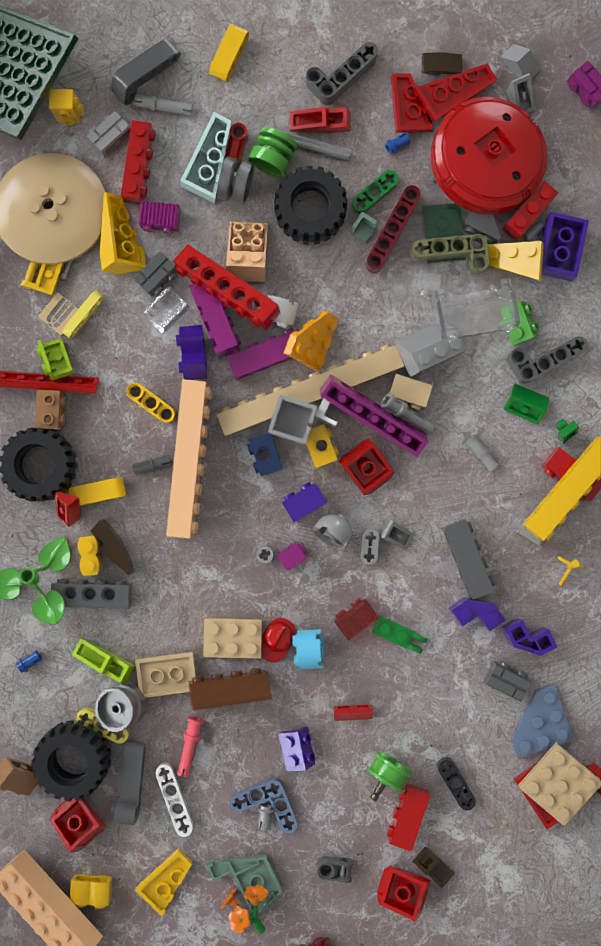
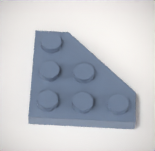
(541, 724)

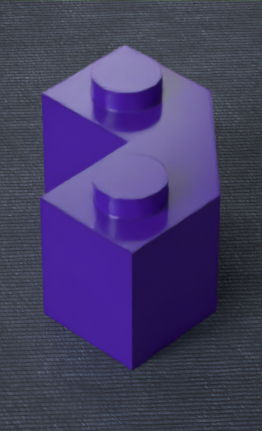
(193, 352)
(468, 609)
(537, 642)

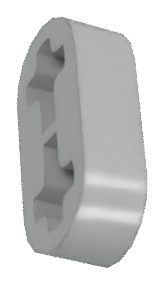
(364, 545)

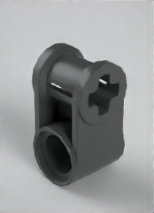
(336, 870)

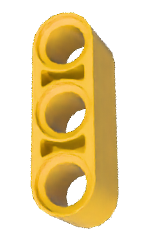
(228, 52)
(143, 399)
(99, 491)

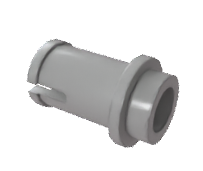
(265, 815)

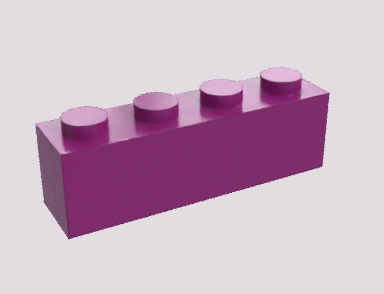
(260, 356)

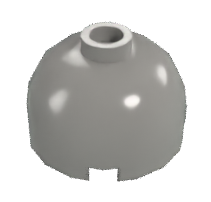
(334, 530)

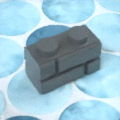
(156, 274)
(507, 681)

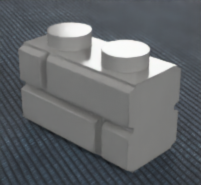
(109, 133)

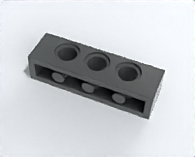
(121, 600)

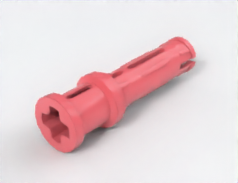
(191, 737)

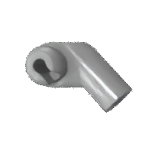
(532, 234)

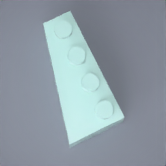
(206, 163)

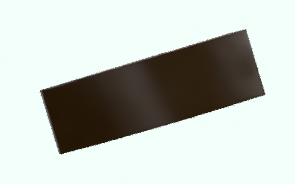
(113, 546)

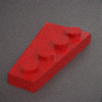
(446, 94)

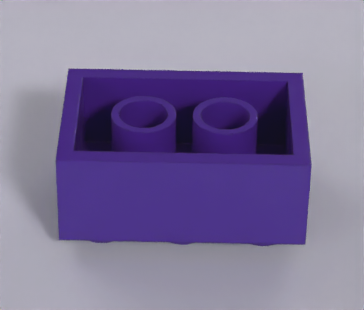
(563, 245)

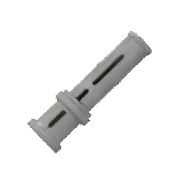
(401, 409)

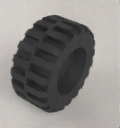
(316, 181)
(13, 459)
(59, 781)

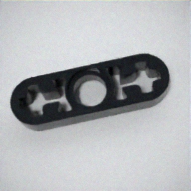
(444, 774)

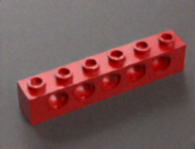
(191, 258)

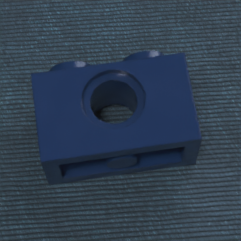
(260, 443)

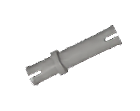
(163, 104)

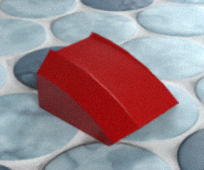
(367, 466)
(76, 824)
(403, 892)

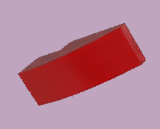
(320, 120)

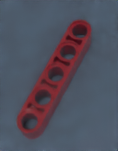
(396, 221)

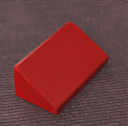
(67, 508)
(353, 712)

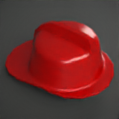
(277, 639)

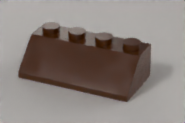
(229, 689)

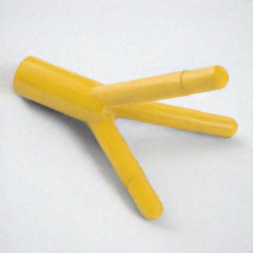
(570, 565)

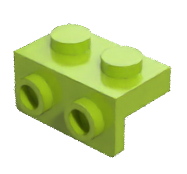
(55, 359)

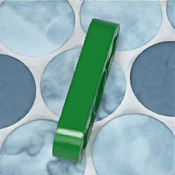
(361, 197)

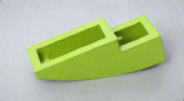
(103, 661)

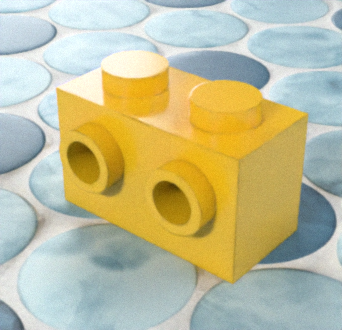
(65, 106)

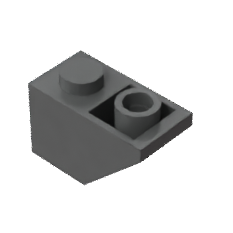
(482, 224)

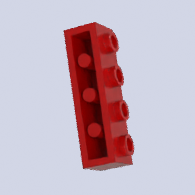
(137, 162)

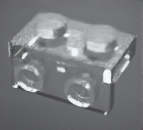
(165, 310)

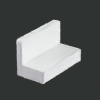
(321, 412)

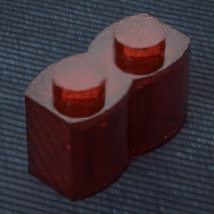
(356, 618)

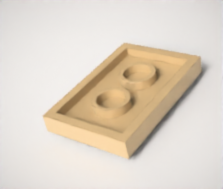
(232, 638)
(165, 674)

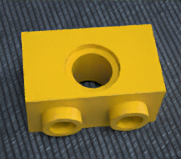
(324, 457)

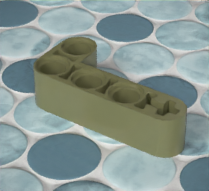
(449, 252)

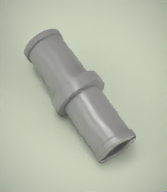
(481, 453)

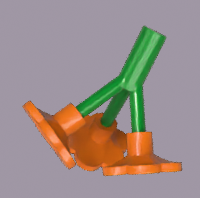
(240, 917)

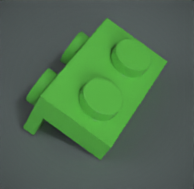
(527, 328)

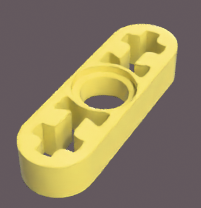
(83, 314)
(113, 736)

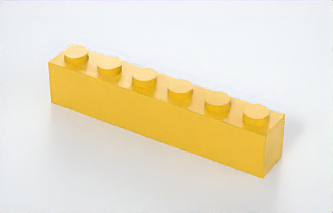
(566, 493)

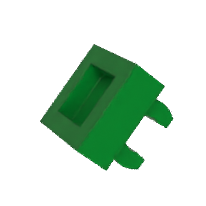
(566, 431)

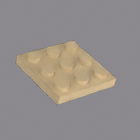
(560, 784)

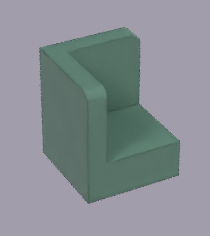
(364, 227)

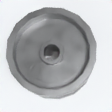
(235, 180)
(120, 707)

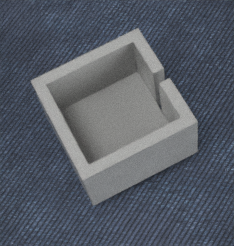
(292, 419)

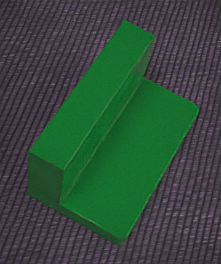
(527, 404)

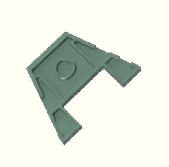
(249, 872)

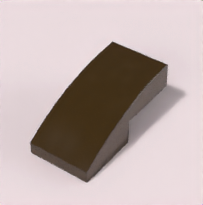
(440, 62)
(433, 866)

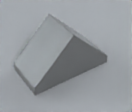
(520, 61)
(521, 93)
(396, 534)

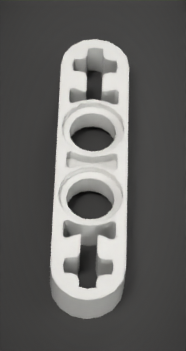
(178, 798)

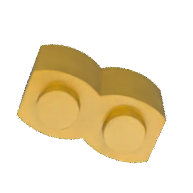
(91, 560)
(91, 890)

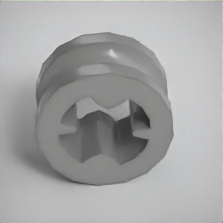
(270, 557)

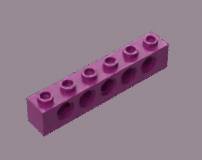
(373, 415)

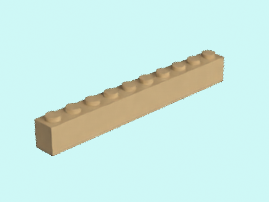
(353, 373)

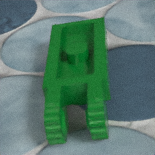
(397, 633)

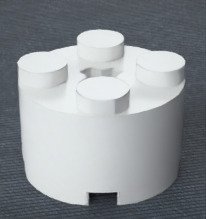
(288, 312)

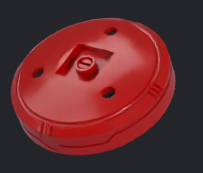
(488, 155)

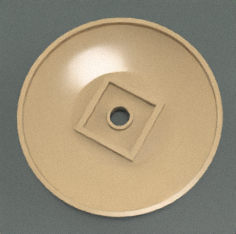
(57, 232)

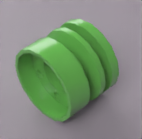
(272, 152)

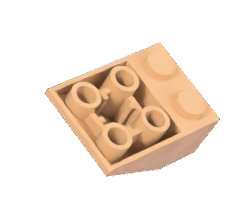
(247, 251)

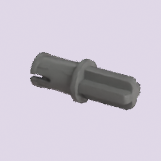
(151, 465)

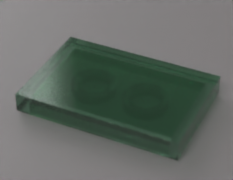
(440, 222)

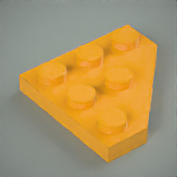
(312, 342)

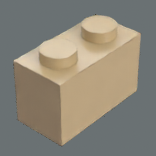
(411, 391)

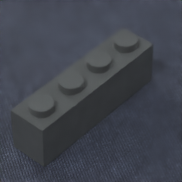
(468, 560)

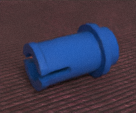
(397, 143)
(28, 662)

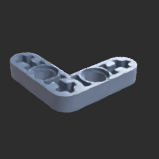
(273, 797)

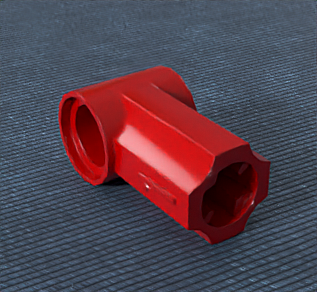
(237, 144)

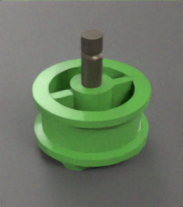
(388, 774)

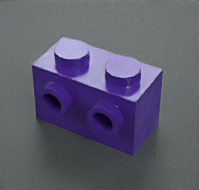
(304, 502)

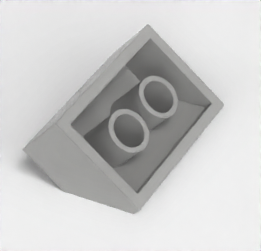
(426, 349)

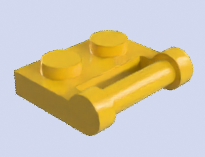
(46, 280)

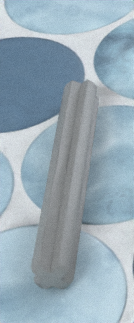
(320, 147)

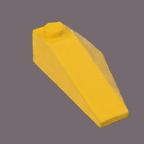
(118, 244)

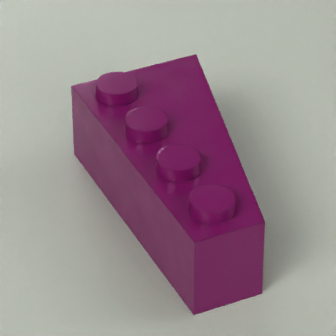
(216, 322)

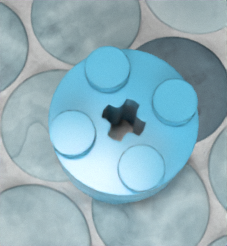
(309, 649)

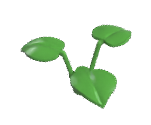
(50, 606)

